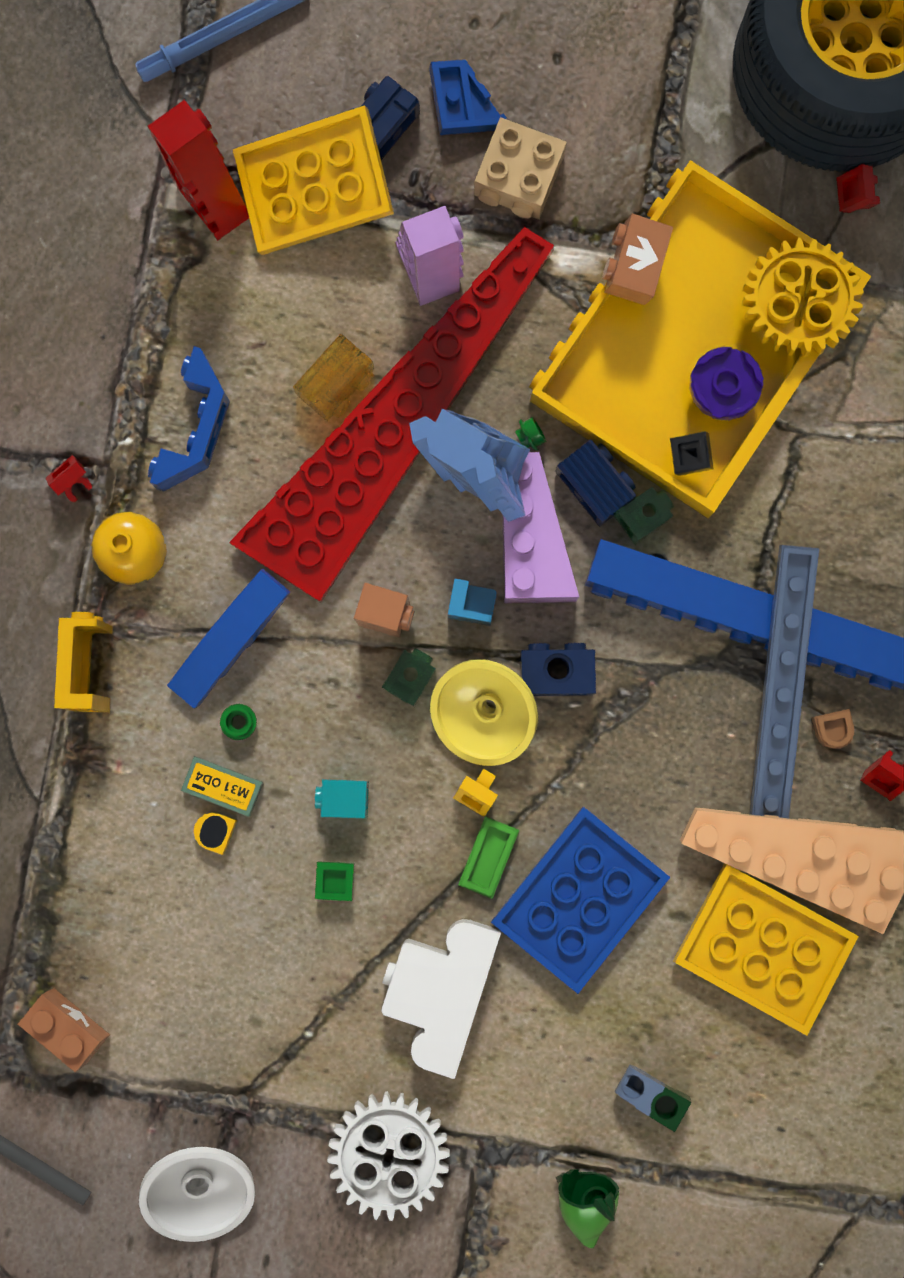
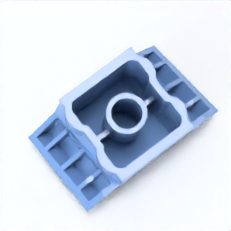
(474, 459)

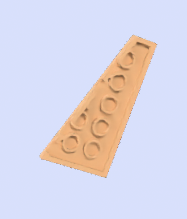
(825, 862)

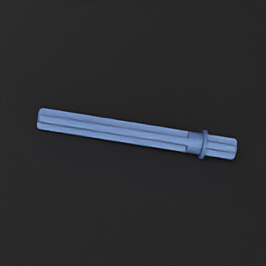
(210, 36)

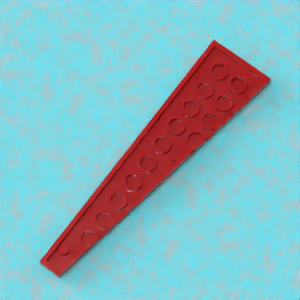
(341, 490)

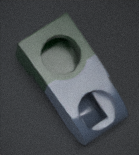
(653, 1097)

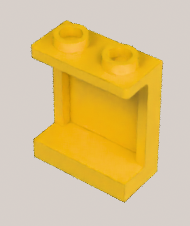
(75, 662)

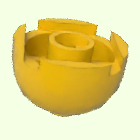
(128, 548)

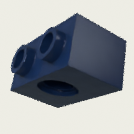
(580, 670)

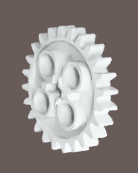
(381, 1190)

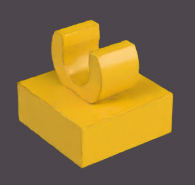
(477, 793)

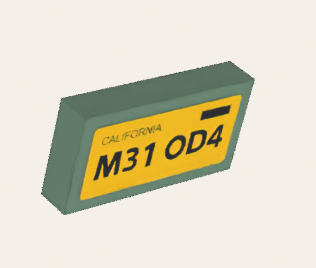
(222, 786)

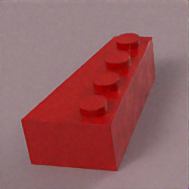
(199, 168)

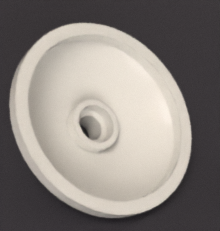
(196, 1194)

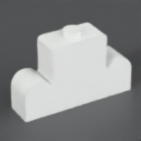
(441, 992)

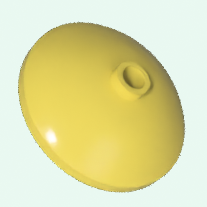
(472, 727)

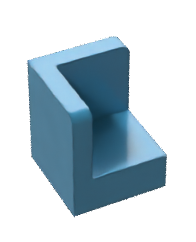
(471, 603)

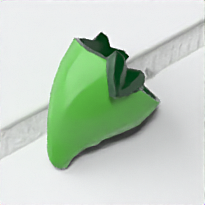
(587, 1203)

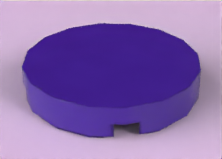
(726, 383)

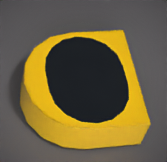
(214, 831)

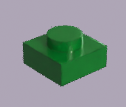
(334, 881)

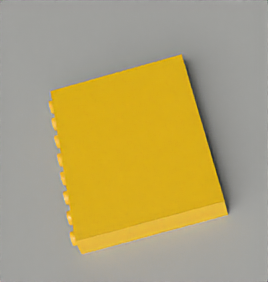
(631, 363)

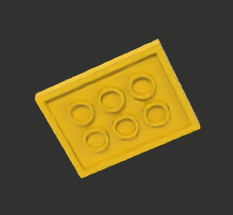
(313, 180)
(765, 949)

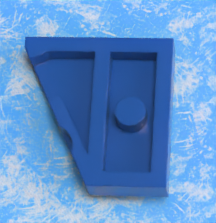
(460, 99)

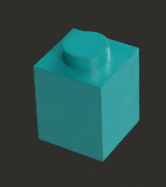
(342, 798)

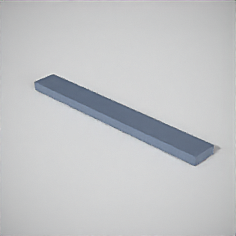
(784, 680)

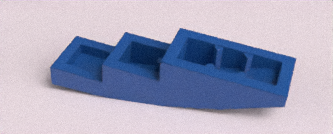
(228, 638)

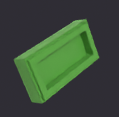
(488, 857)

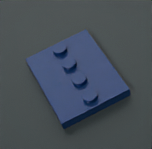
(580, 899)

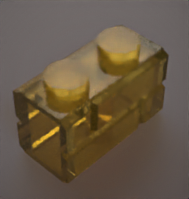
(335, 378)

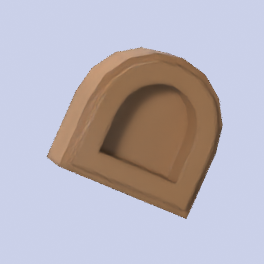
(834, 729)

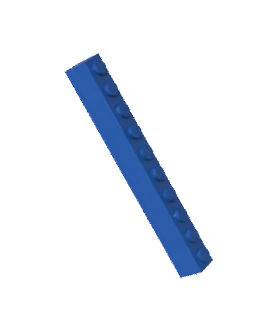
(741, 612)

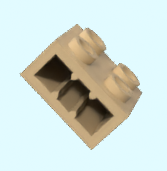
(519, 169)

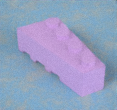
(432, 254)
(534, 547)

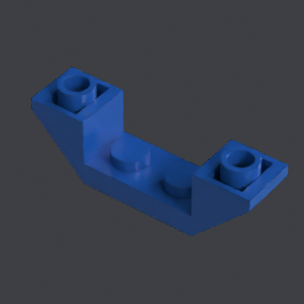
(174, 468)

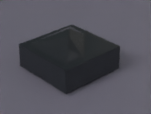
(691, 453)

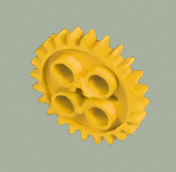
(834, 304)

